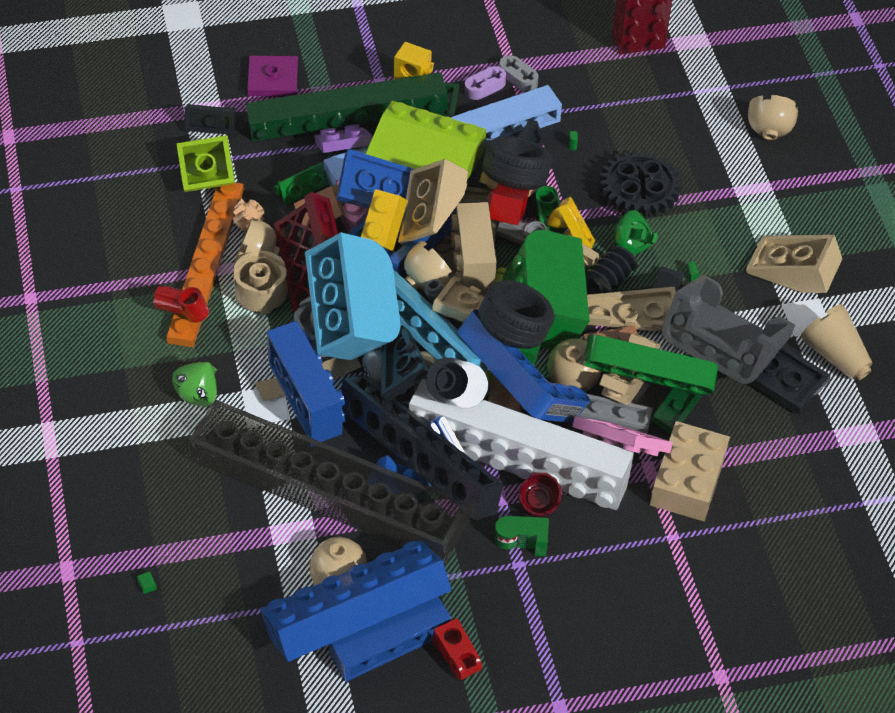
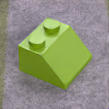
(205, 163)

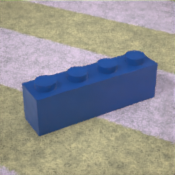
(388, 639)

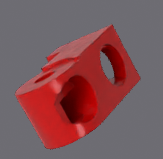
(457, 649)

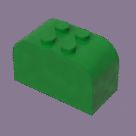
(556, 269)

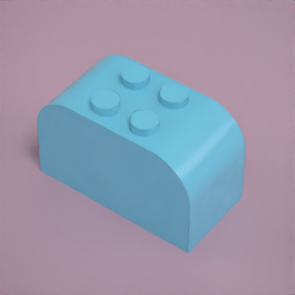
(352, 296)

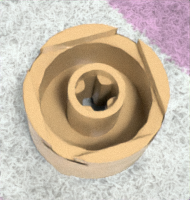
(260, 282)

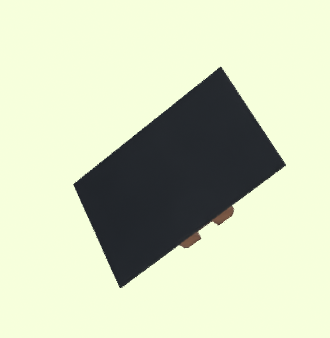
(668, 278)

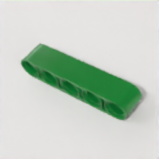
(650, 364)

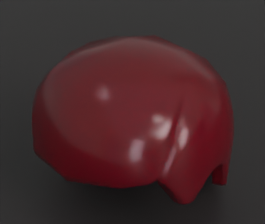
(540, 494)

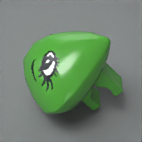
(196, 383)

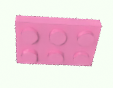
(615, 434)

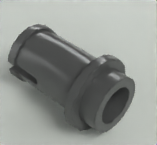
(433, 289)

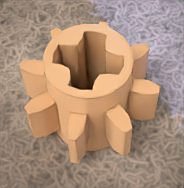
(245, 211)

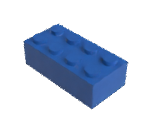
(305, 382)

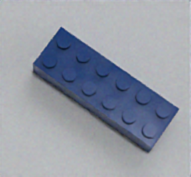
(355, 599)

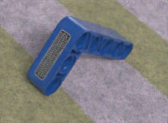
(521, 378)

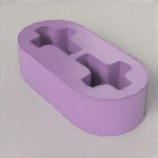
(485, 83)

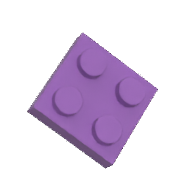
(351, 137)

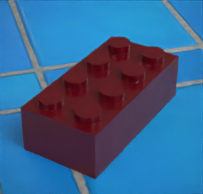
(641, 25)

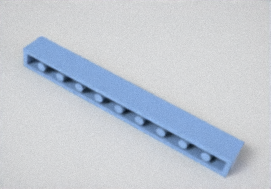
(499, 119)

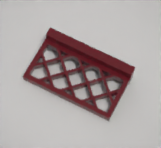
(320, 224)

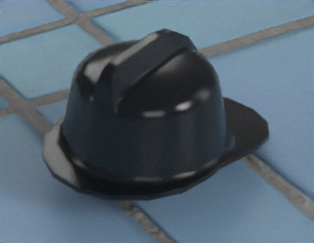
(456, 382)

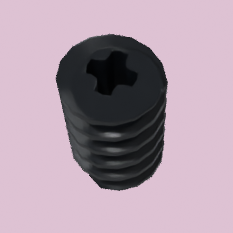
(610, 270)

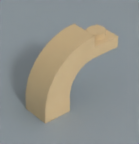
(621, 387)

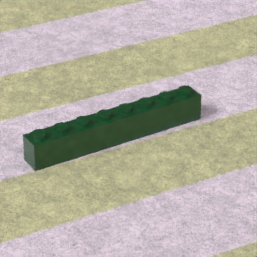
(343, 106)

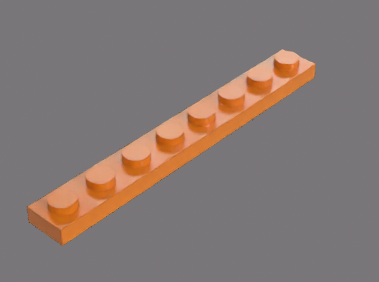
(207, 258)

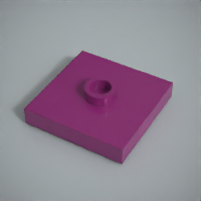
(273, 76)

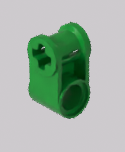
(545, 203)

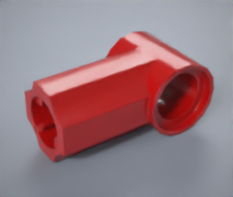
(185, 302)

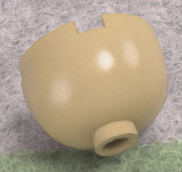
(772, 117)
(258, 238)
(424, 266)
(567, 365)
(335, 558)

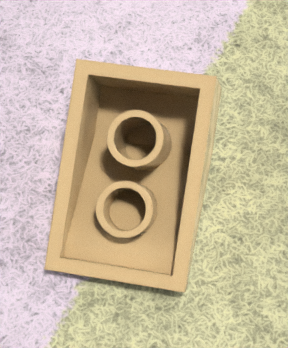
(431, 198)
(797, 261)

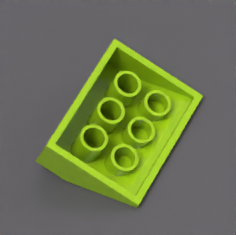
(421, 138)

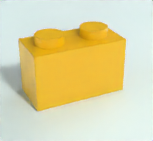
(384, 218)

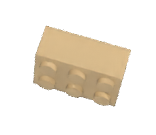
(473, 246)
(690, 471)

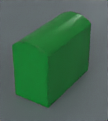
(573, 140)
(692, 271)
(146, 582)

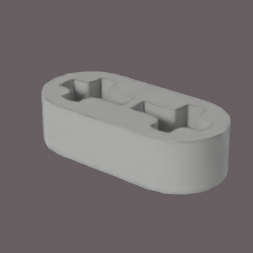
(519, 72)

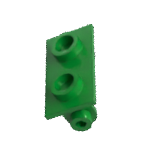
(302, 184)

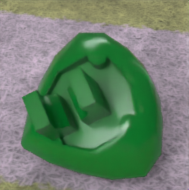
(634, 233)

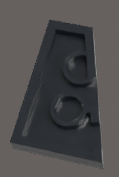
(401, 365)

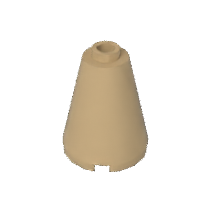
(839, 342)

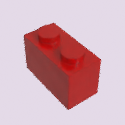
(507, 204)

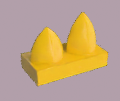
(569, 216)

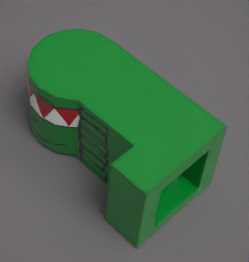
(522, 533)

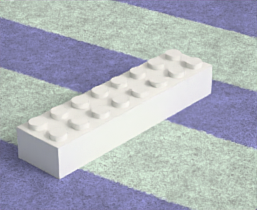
(529, 446)

